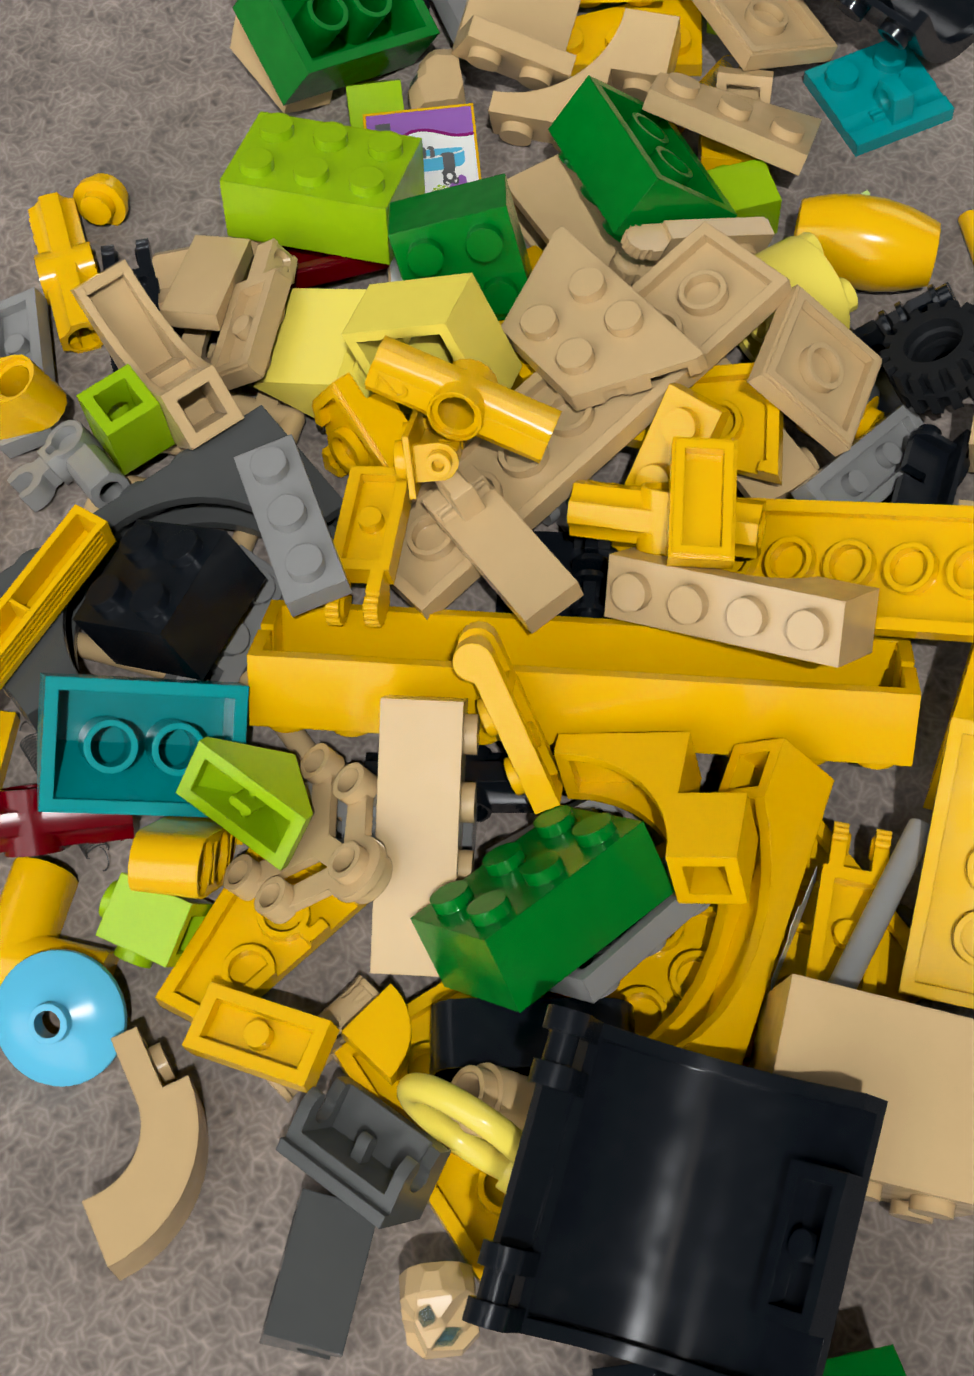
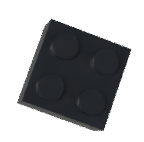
(170, 598)

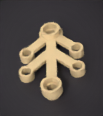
(355, 869)

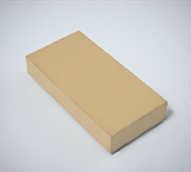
(206, 282)

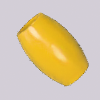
(872, 240)

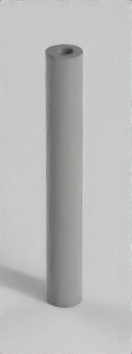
(881, 905)

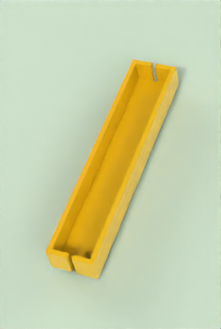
(589, 680)

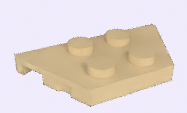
(592, 329)

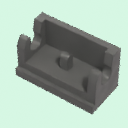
(364, 1153)
(318, 1277)

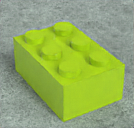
(320, 185)

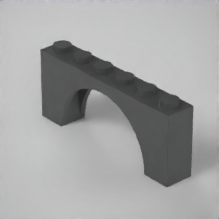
(193, 490)

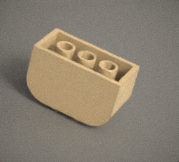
(897, 1053)

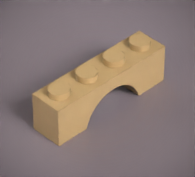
(789, 617)

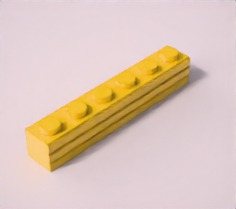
(49, 584)

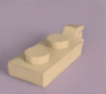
(254, 317)

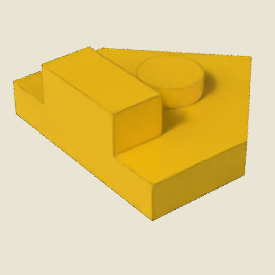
(357, 427)

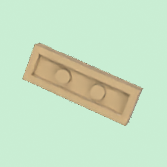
(502, 548)

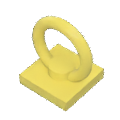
(432, 1103)

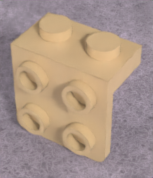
(519, 39)

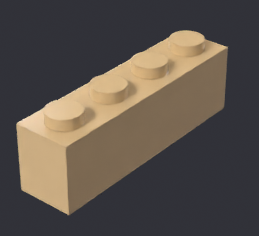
(420, 818)

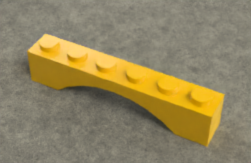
(731, 983)

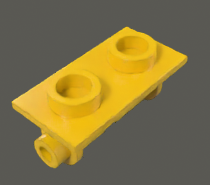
(424, 454)

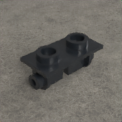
(936, 463)

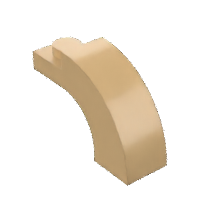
(164, 1179)

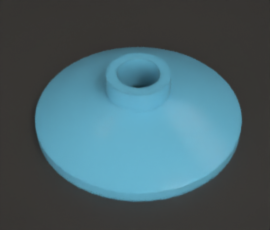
(88, 1010)

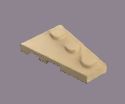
(734, 120)

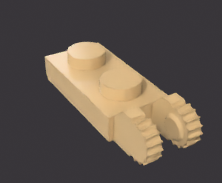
(651, 242)

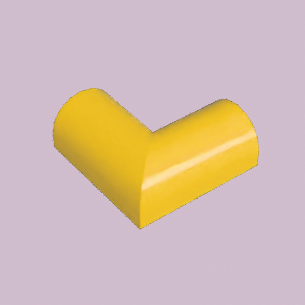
(34, 913)

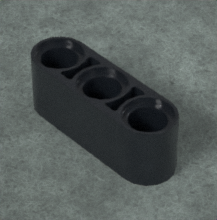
(482, 1032)

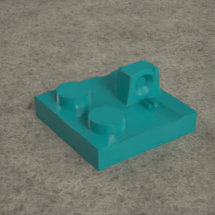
(877, 96)

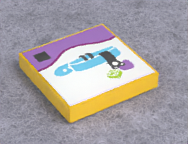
(447, 141)

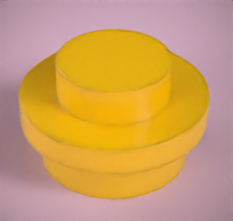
(102, 199)

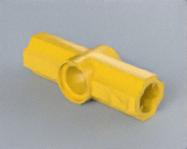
(63, 264)
(462, 399)
(641, 516)

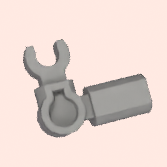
(69, 456)

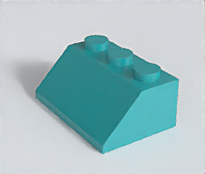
(128, 740)

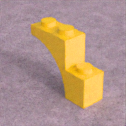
(659, 780)

